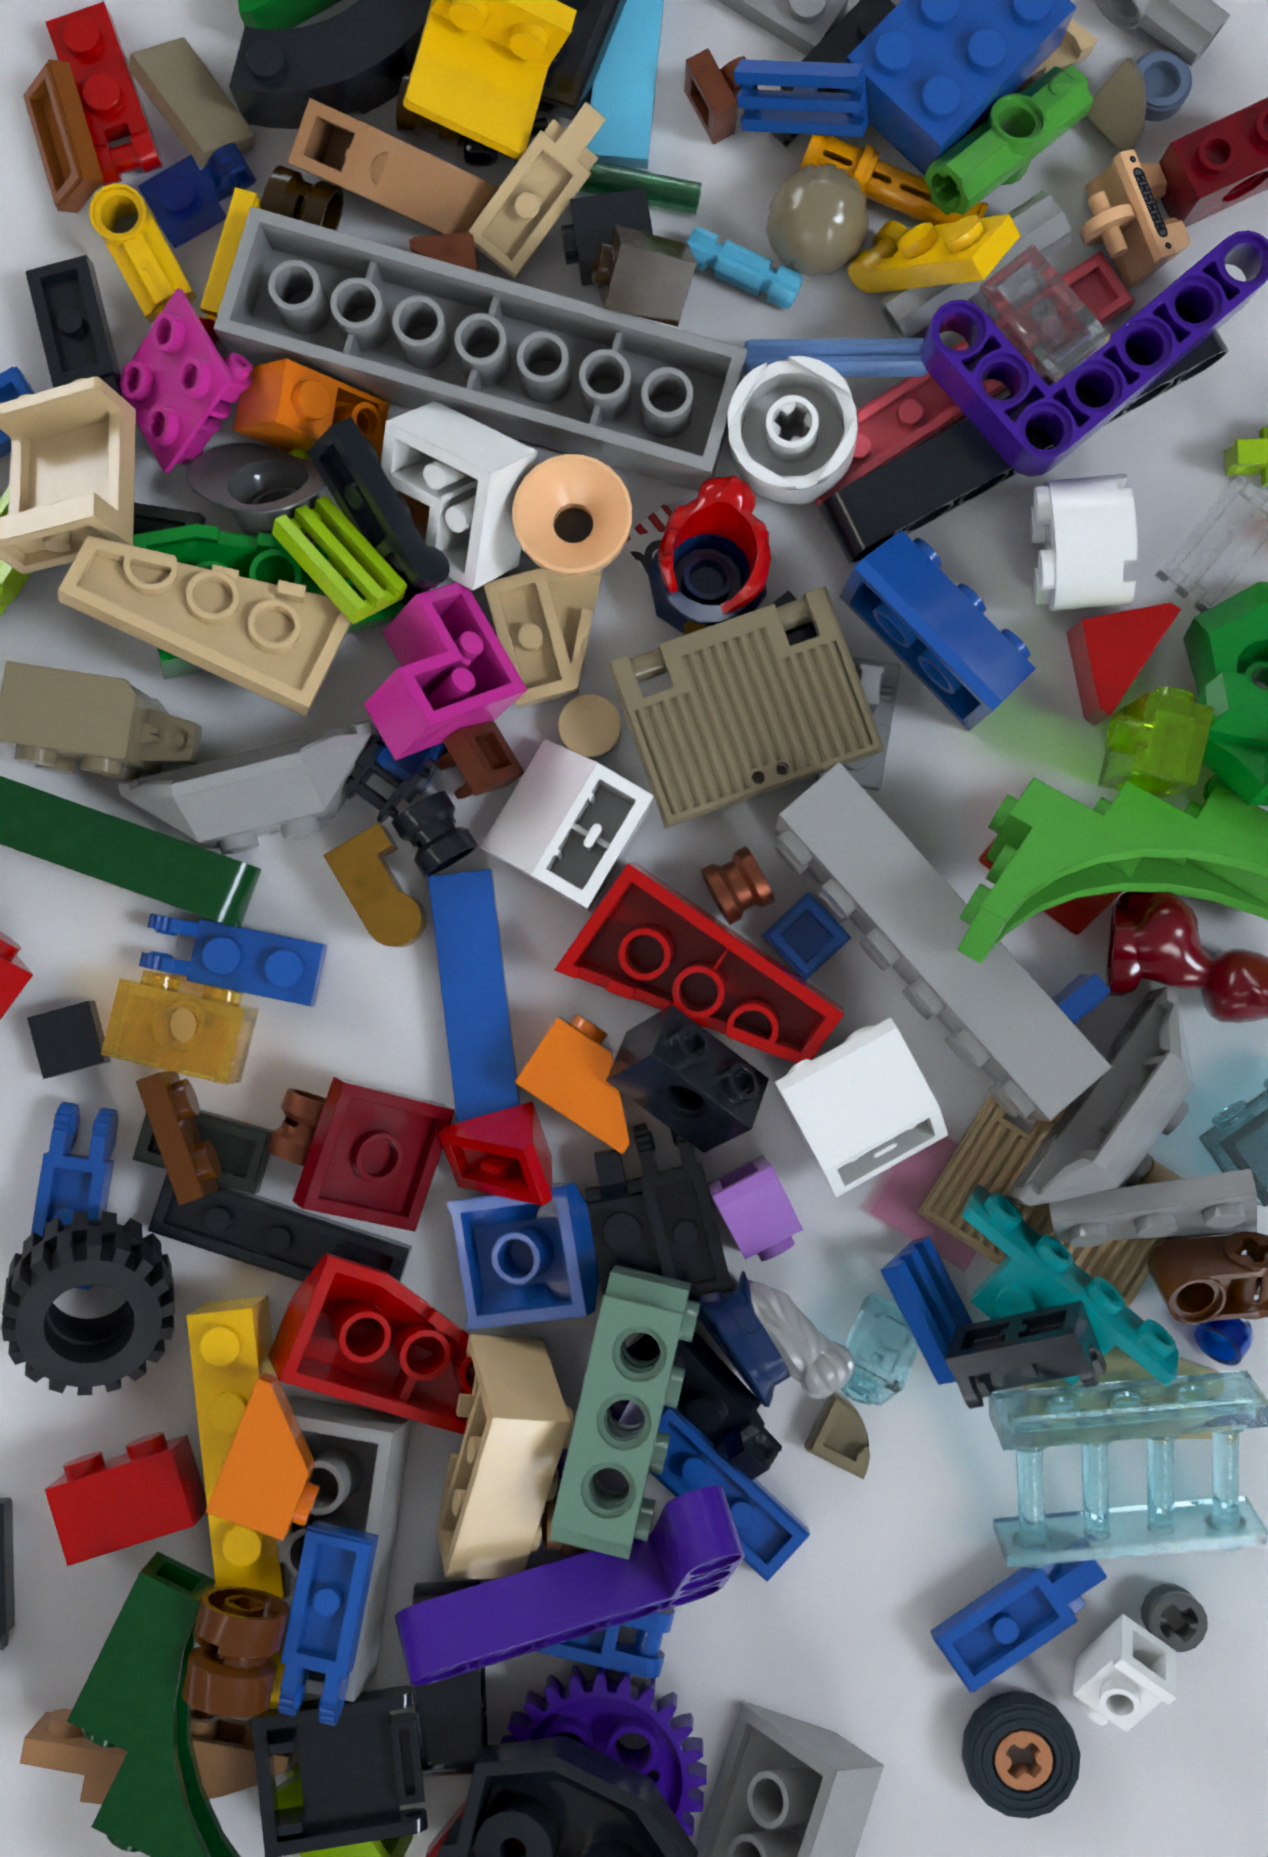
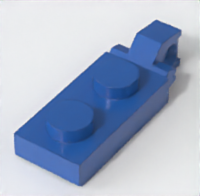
(1014, 1619)

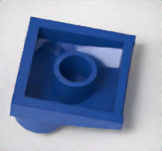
(525, 1258)

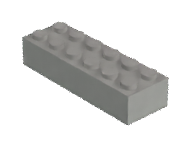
(913, 924)

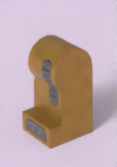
(374, 891)

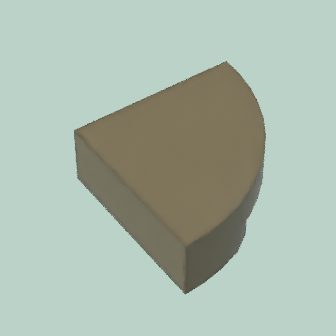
(1121, 106)
(840, 1436)

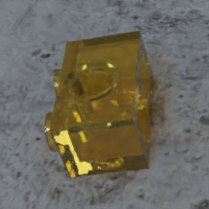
(142, 1031)

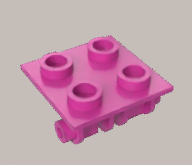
(181, 384)

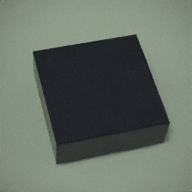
(68, 1039)

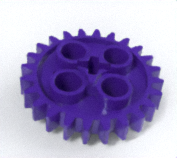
(606, 1710)

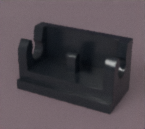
(1024, 1351)

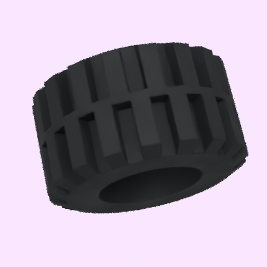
(96, 1349)

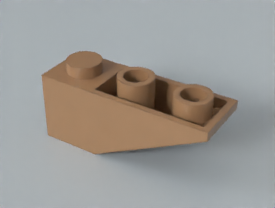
(388, 170)

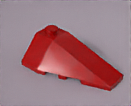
(373, 1345)

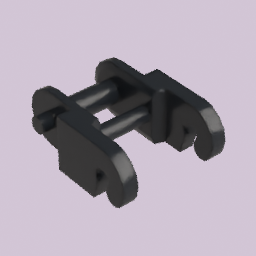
(404, 789)

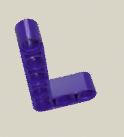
(1108, 372)
(681, 1562)

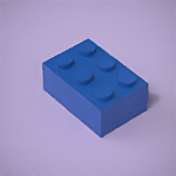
(946, 63)

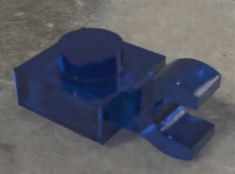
(189, 198)

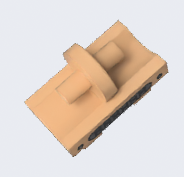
(1129, 218)

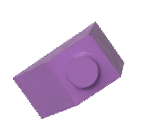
(756, 1209)

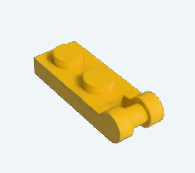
(933, 253)

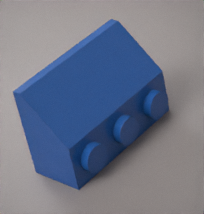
(936, 628)

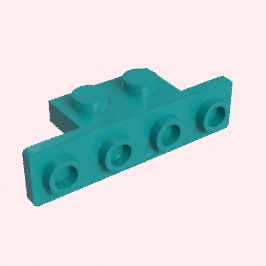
(1043, 1275)

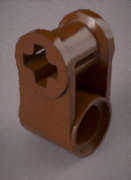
(1211, 1278)

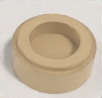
(590, 726)

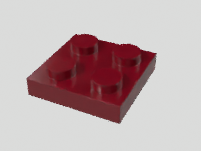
(372, 1155)

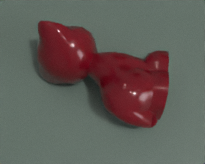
(1159, 941)

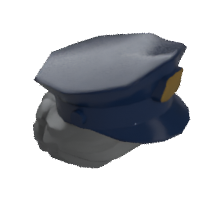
(773, 1340)

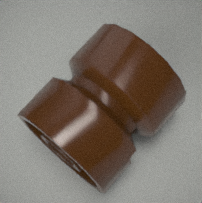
(234, 1664)

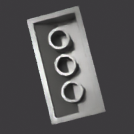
(788, 1791)

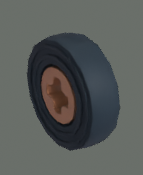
(1028, 1788)

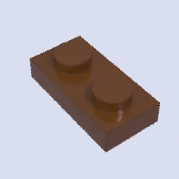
(171, 1112)

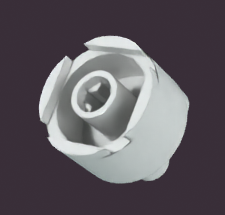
(781, 395)
(1086, 542)

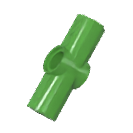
(1008, 140)

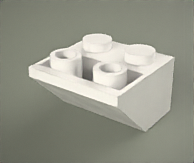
(568, 823)
(862, 1106)

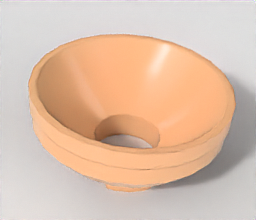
(566, 484)

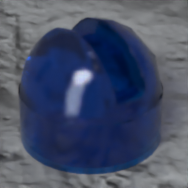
(1225, 1340)

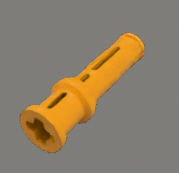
(881, 180)

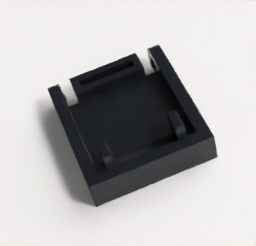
(349, 1773)

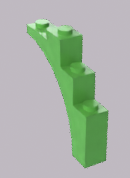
(1063, 851)

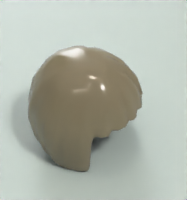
(818, 219)

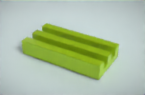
(348, 556)

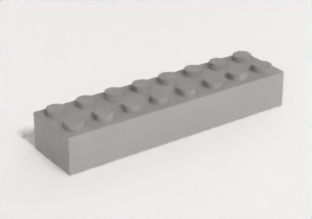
(482, 347)

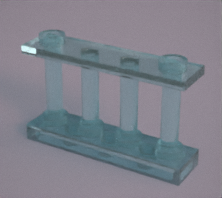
(1124, 1411)

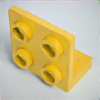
(487, 67)

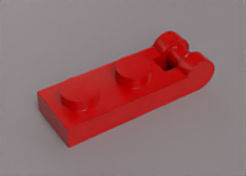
(106, 91)

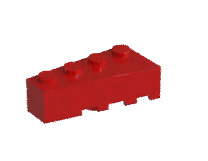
(669, 951)

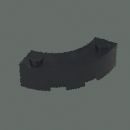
(340, 62)

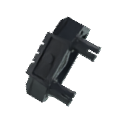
(562, 1804)

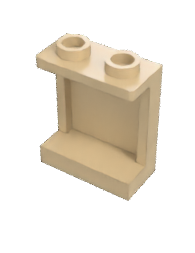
(67, 473)

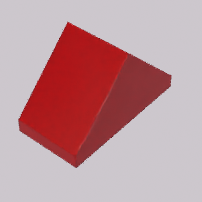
(1111, 653)
(501, 1154)

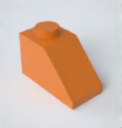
(571, 1077)
(267, 1467)

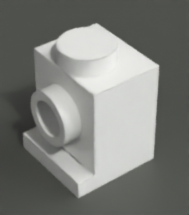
(1117, 1686)

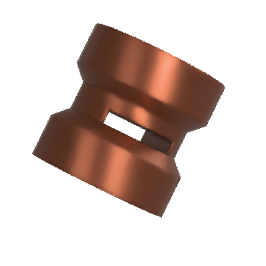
(297, 1131)

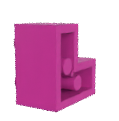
(448, 673)

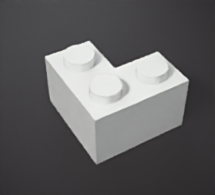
(467, 481)

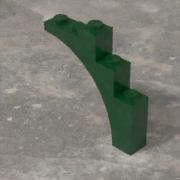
(139, 1707)

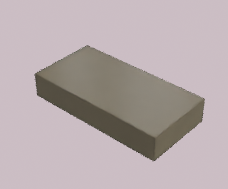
(190, 99)

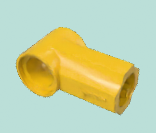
(141, 252)

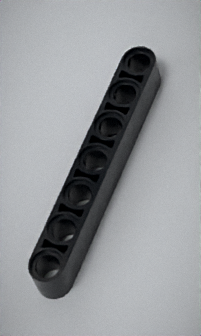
(964, 465)

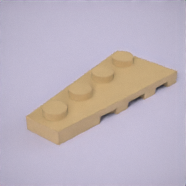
(233, 626)

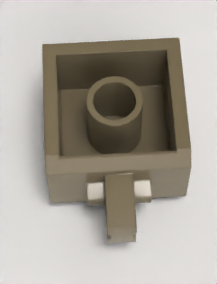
(90, 721)

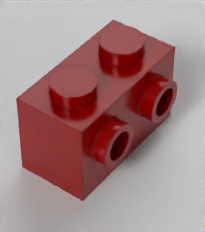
(126, 1498)

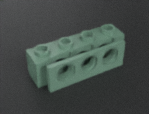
(585, 1510)

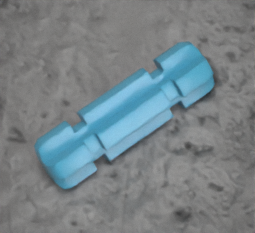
(744, 268)

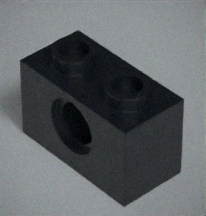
(688, 1079)

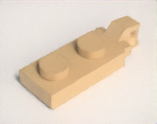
(537, 191)

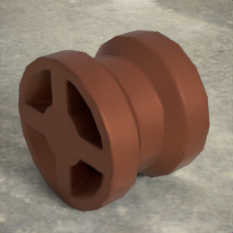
(737, 885)

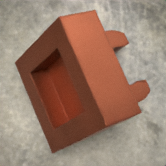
(713, 94)
(481, 758)

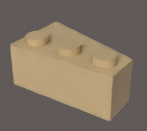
(506, 1459)

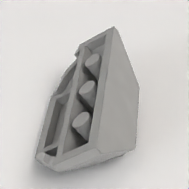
(257, 790)
(1119, 1117)

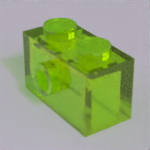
(1157, 742)

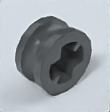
(1196, 1624)

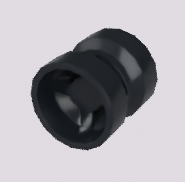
(433, 830)

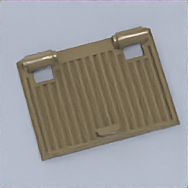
(745, 707)

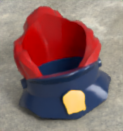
(711, 558)

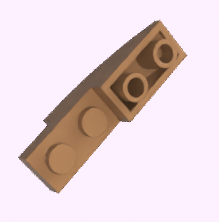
(221, 1747)

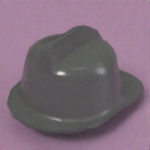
(255, 483)

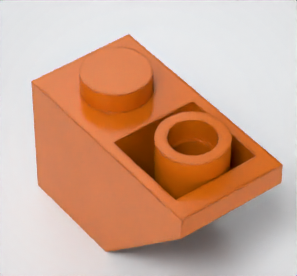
(296, 405)

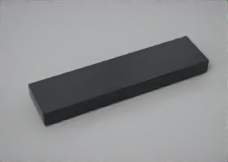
(270, 1233)

